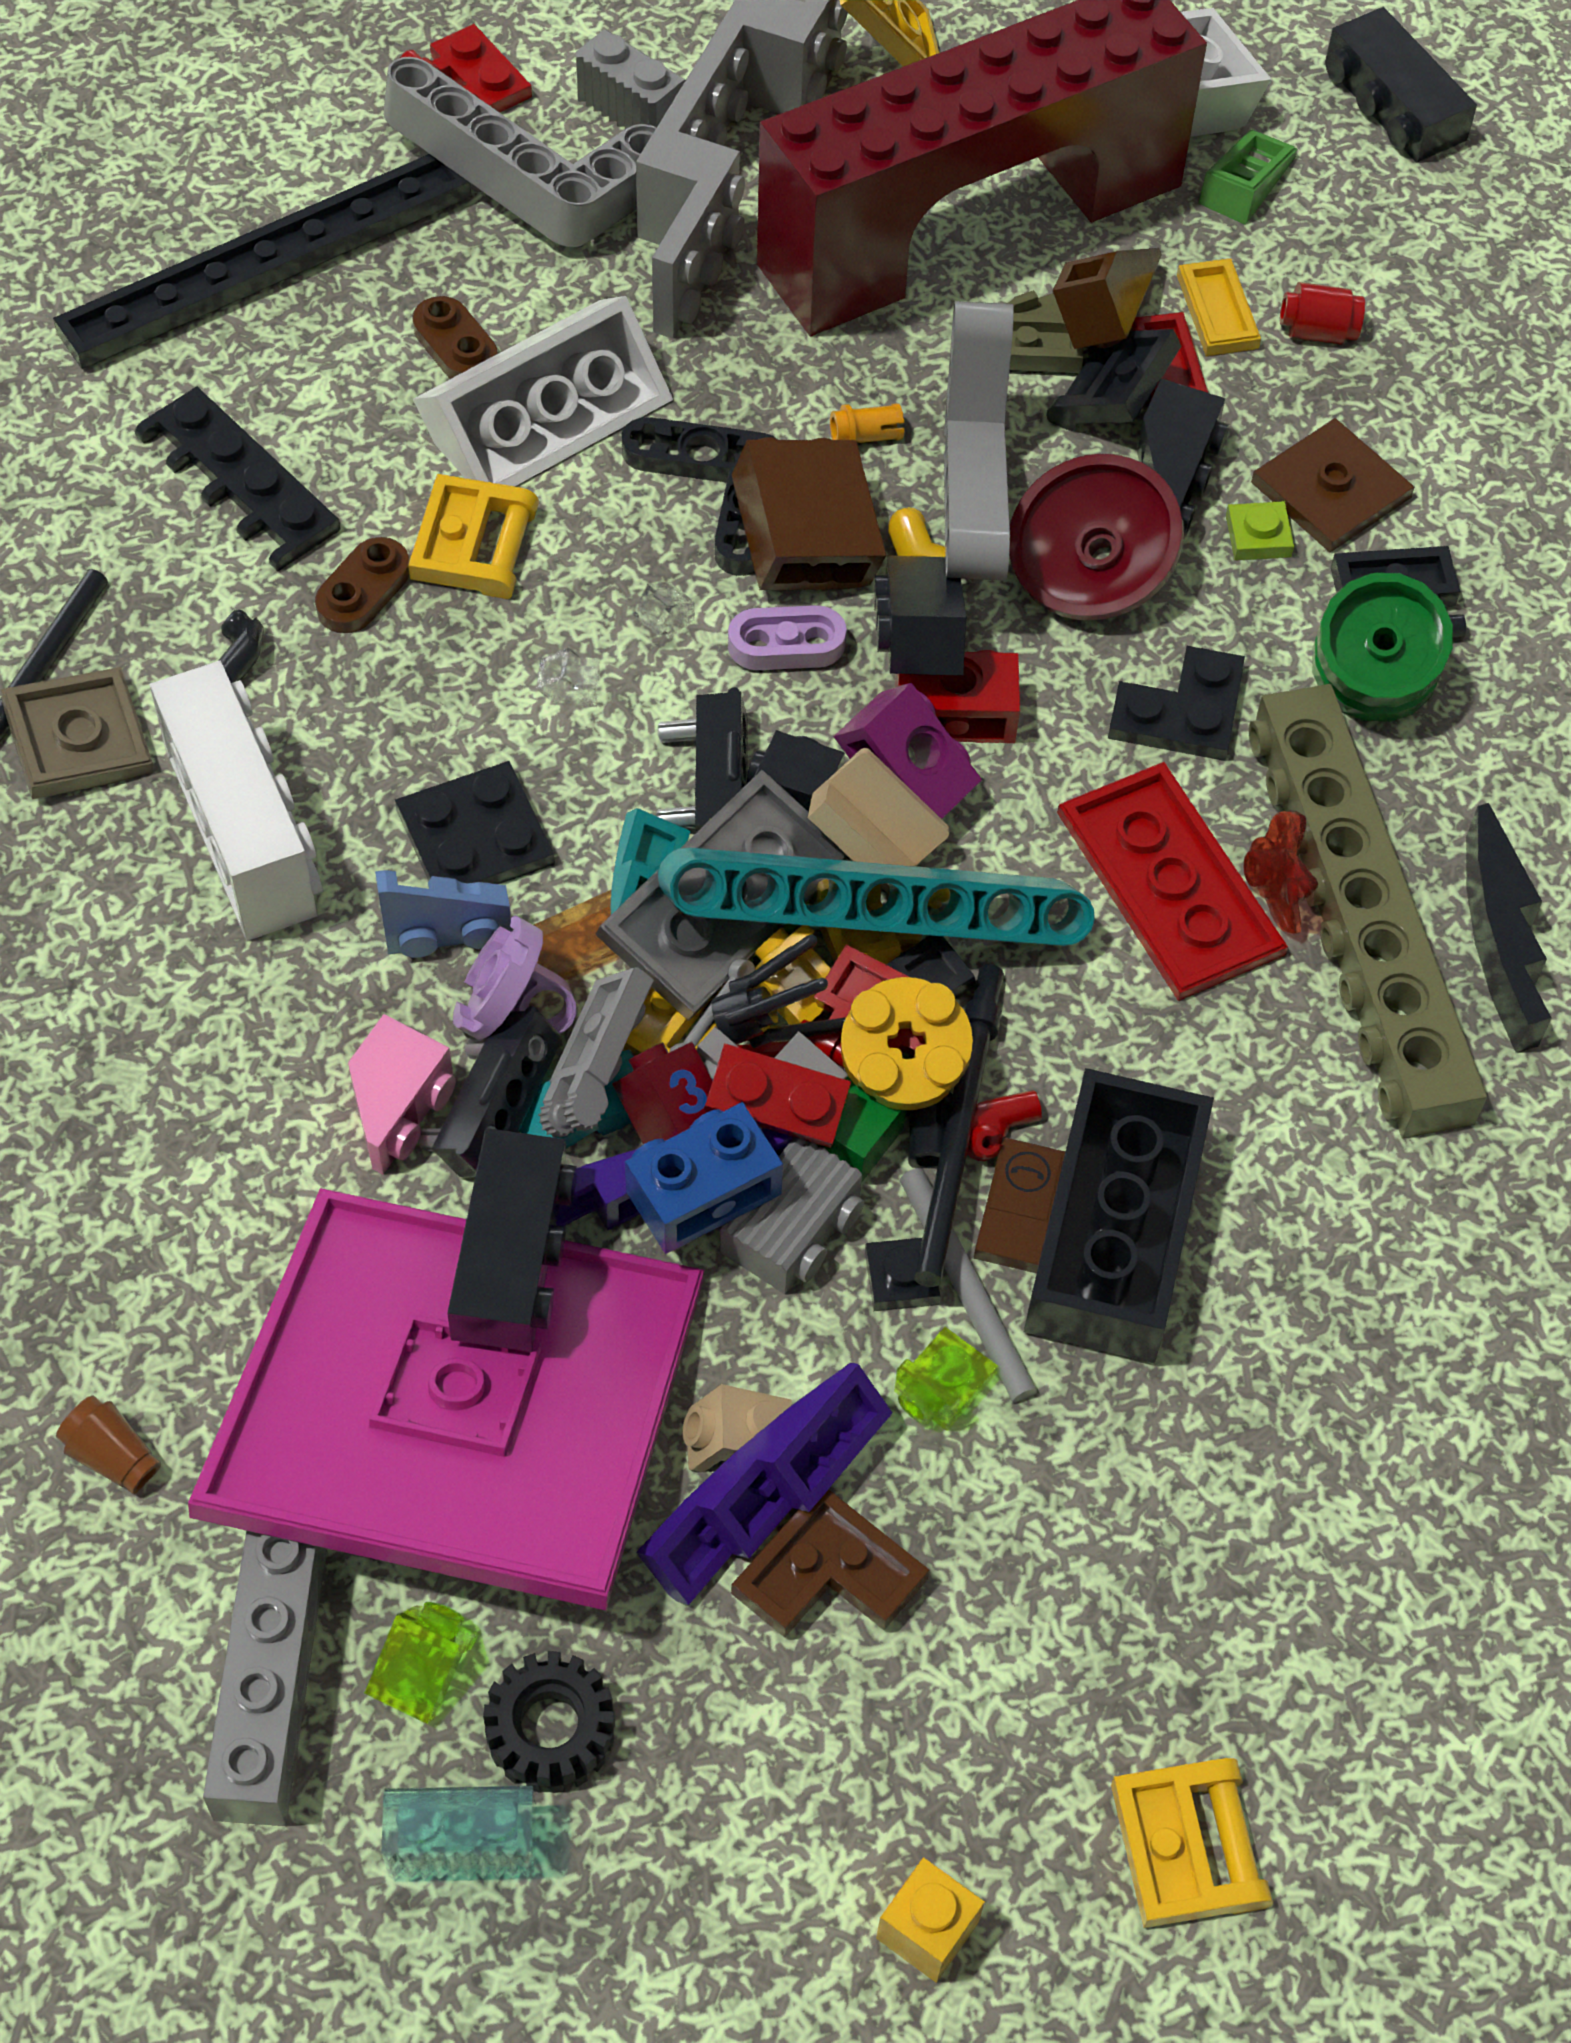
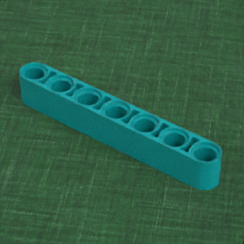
(852, 881)

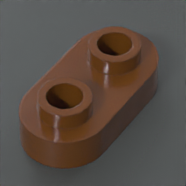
(451, 335)
(365, 581)

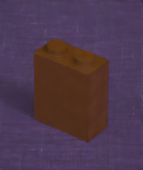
(808, 514)

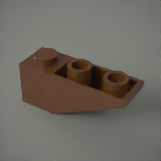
(1104, 294)

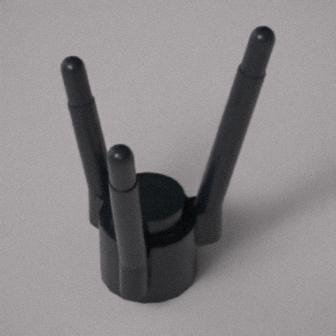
(749, 1012)

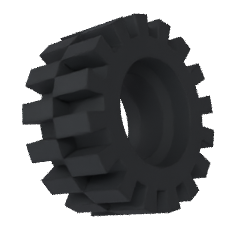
(542, 1681)

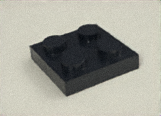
(476, 828)

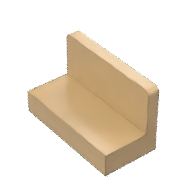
(875, 815)

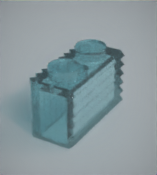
(459, 1832)

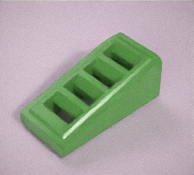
(1239, 190)

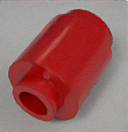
(1322, 313)

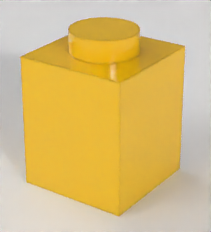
(929, 1919)

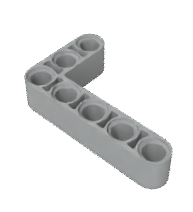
(509, 164)
(975, 442)

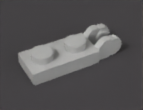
(594, 1052)

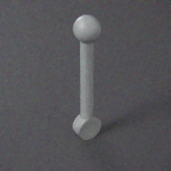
(737, 969)

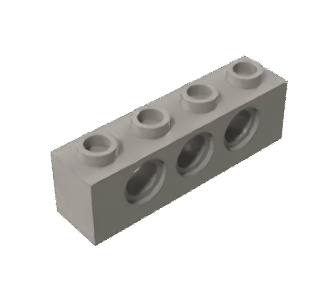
(264, 1681)

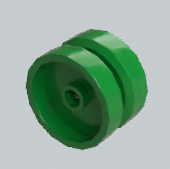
(1387, 614)

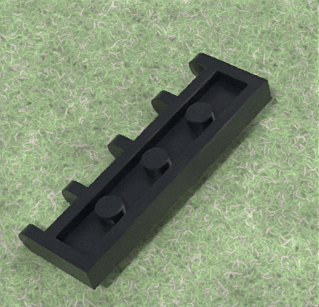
(243, 473)

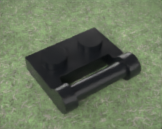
(1116, 380)

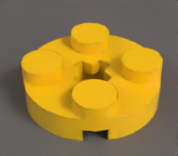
(930, 1013)

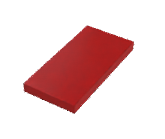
(1172, 881)

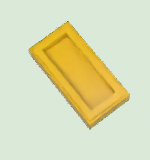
(1218, 307)

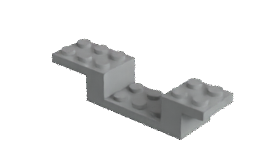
(686, 177)

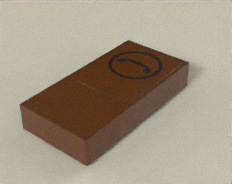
(1019, 1205)

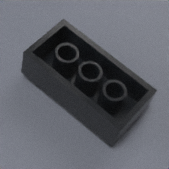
(1119, 1216)

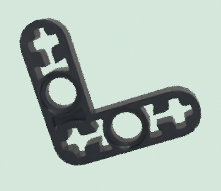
(717, 469)

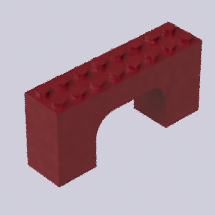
(1085, 88)

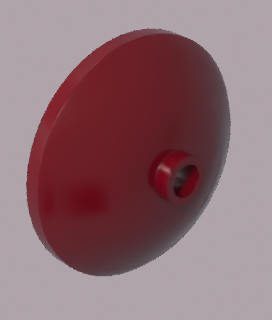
(1088, 507)

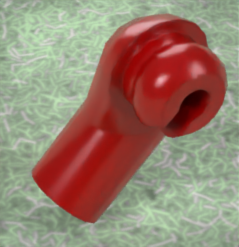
(995, 1118)

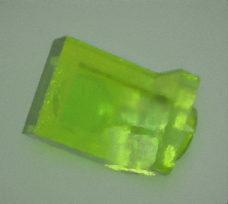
(420, 1659)

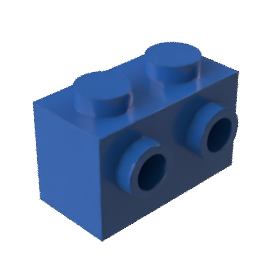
(703, 1176)

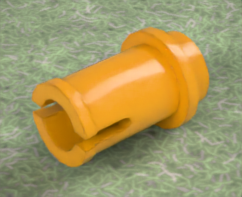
(867, 423)

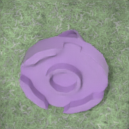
(506, 981)

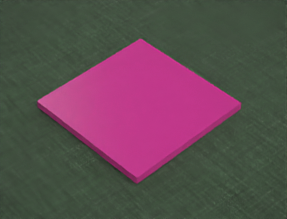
(439, 1451)

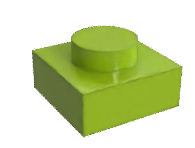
(1259, 531)

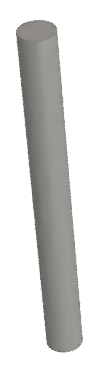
(973, 1297)

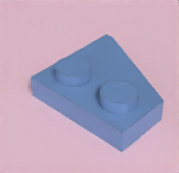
(444, 915)

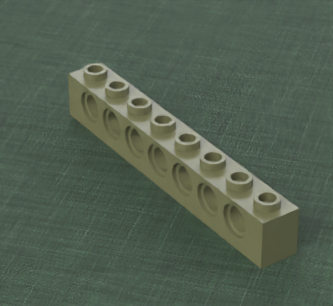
(1369, 875)

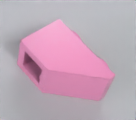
(395, 1084)

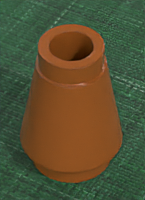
(107, 1444)

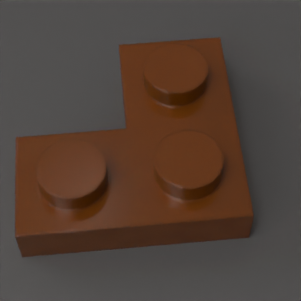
(826, 1550)

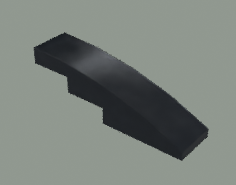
(1502, 914)

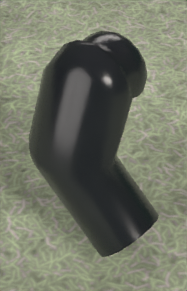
(246, 644)

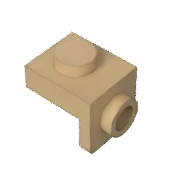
(725, 1422)

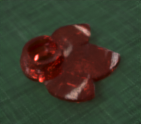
(1278, 870)

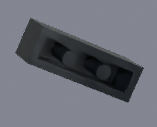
(1399, 84)
(920, 616)
(511, 1240)

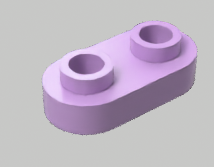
(786, 637)

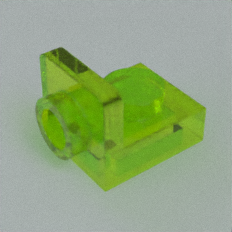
(943, 1380)

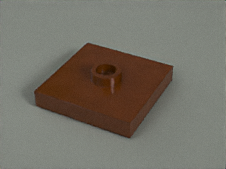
(1332, 484)

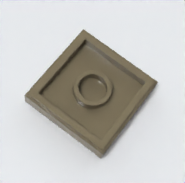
(76, 732)

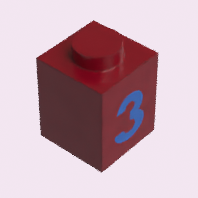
(664, 1091)

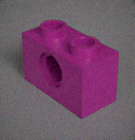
(907, 718)

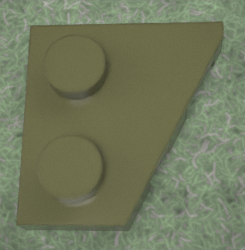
(1041, 336)

